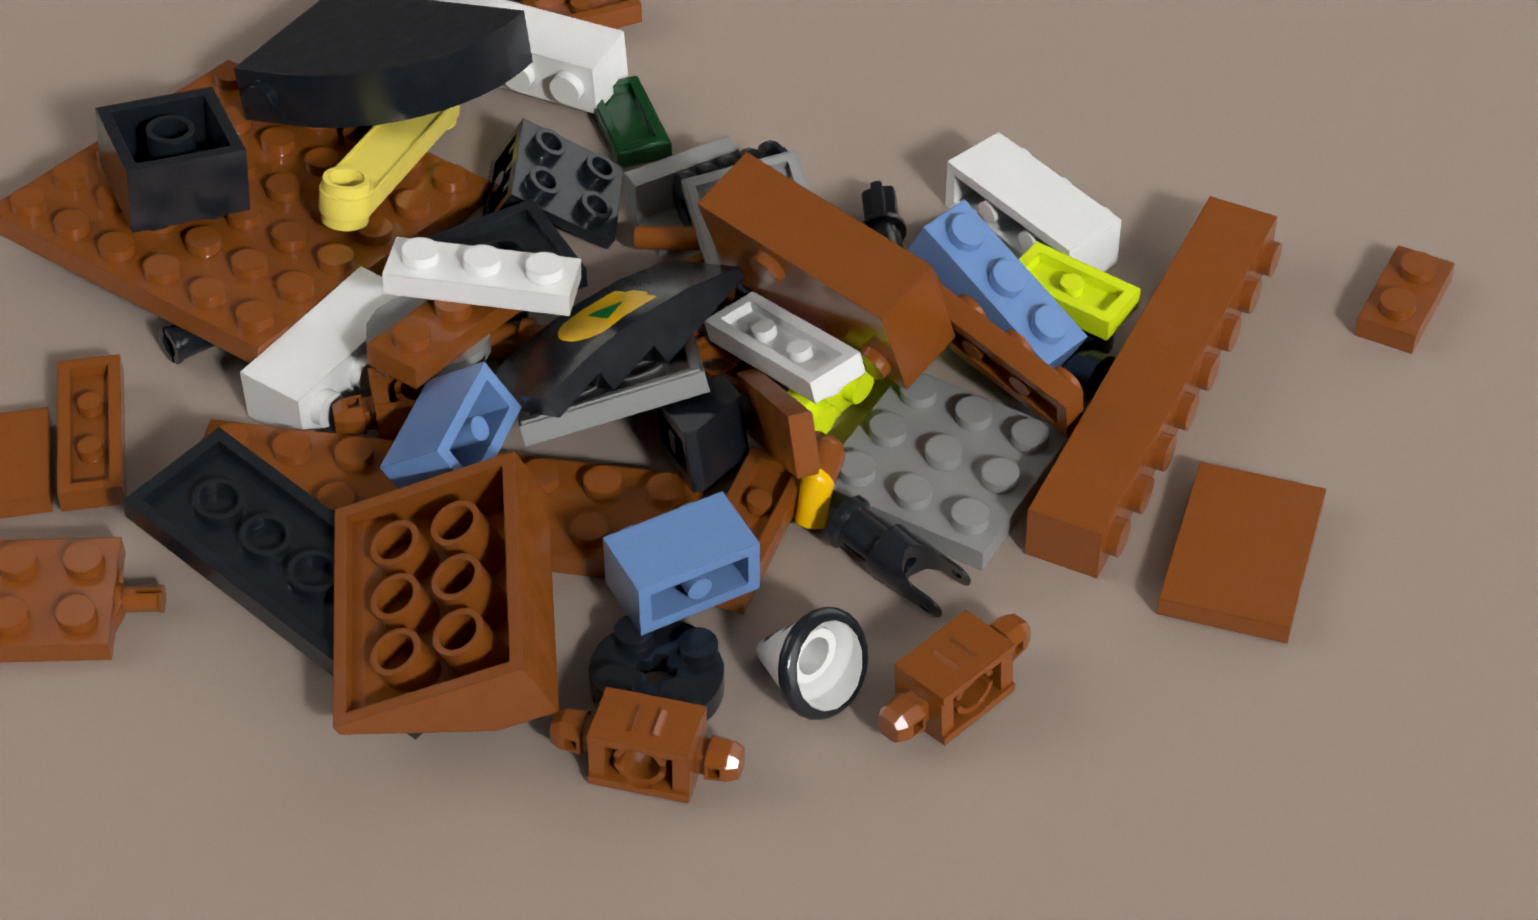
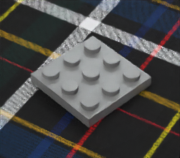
(948, 466)

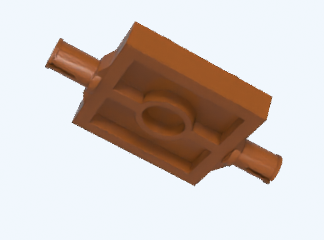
(66, 598)

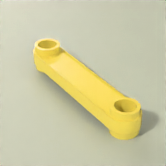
(376, 167)

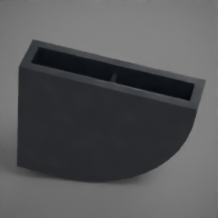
(381, 62)

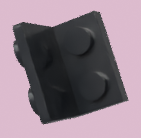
(564, 179)

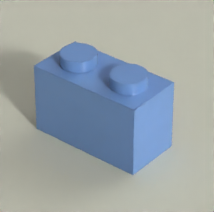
(452, 426)
(681, 562)

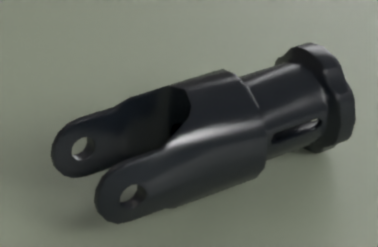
(889, 550)

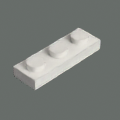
(482, 276)
(785, 347)

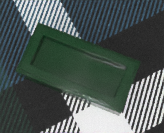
(631, 125)

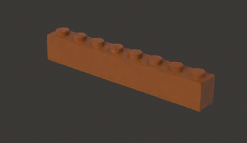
(1152, 389)

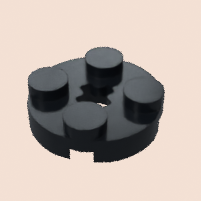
(678, 649)

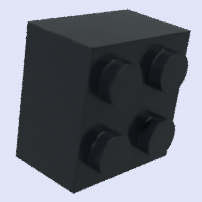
(173, 159)

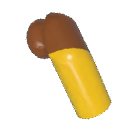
(817, 489)

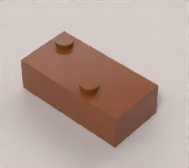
(829, 269)

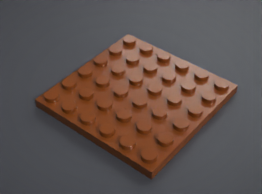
(255, 269)

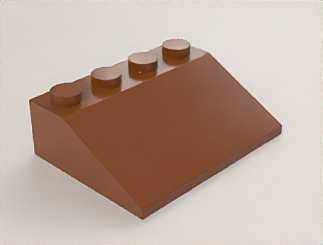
(445, 605)

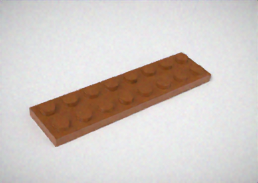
(583, 497)

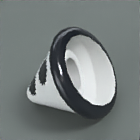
(817, 662)

